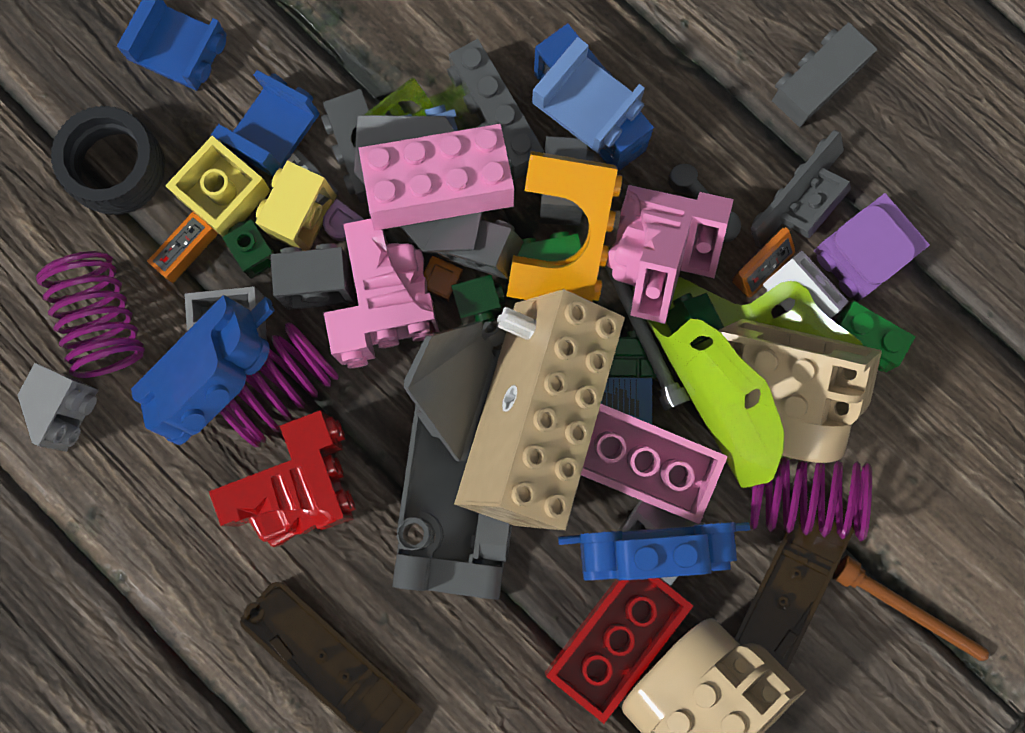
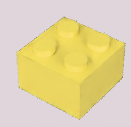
(218, 186)
(291, 209)

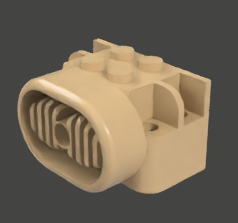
(814, 383)
(712, 687)

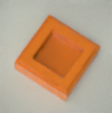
(441, 276)

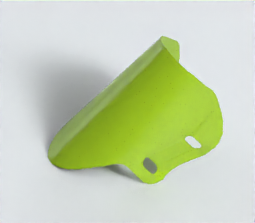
(721, 379)

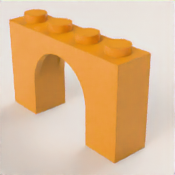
(592, 189)

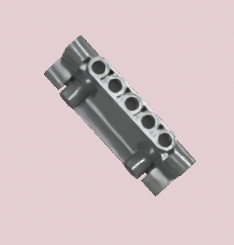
(467, 547)

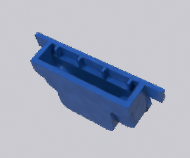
(203, 370)
(657, 551)

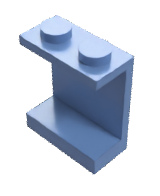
(586, 98)

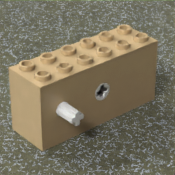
(540, 410)

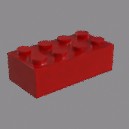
(617, 643)

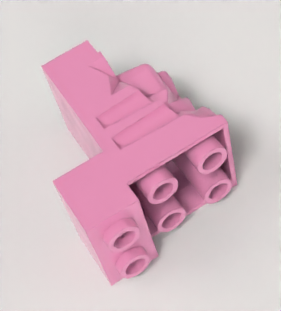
(662, 237)
(389, 297)

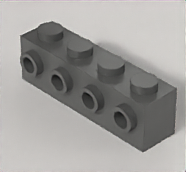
(493, 103)

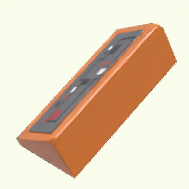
(182, 247)
(765, 263)

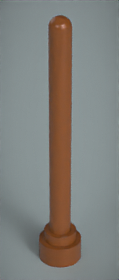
(851, 574)

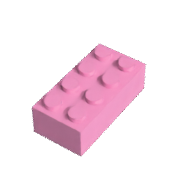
(437, 177)
(652, 464)

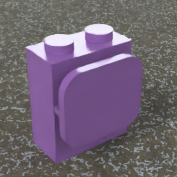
(870, 248)

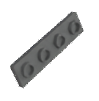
(807, 197)

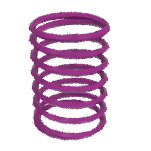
(101, 323)
(309, 358)
(858, 502)

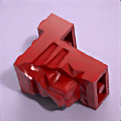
(296, 493)

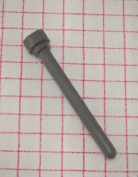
(671, 392)

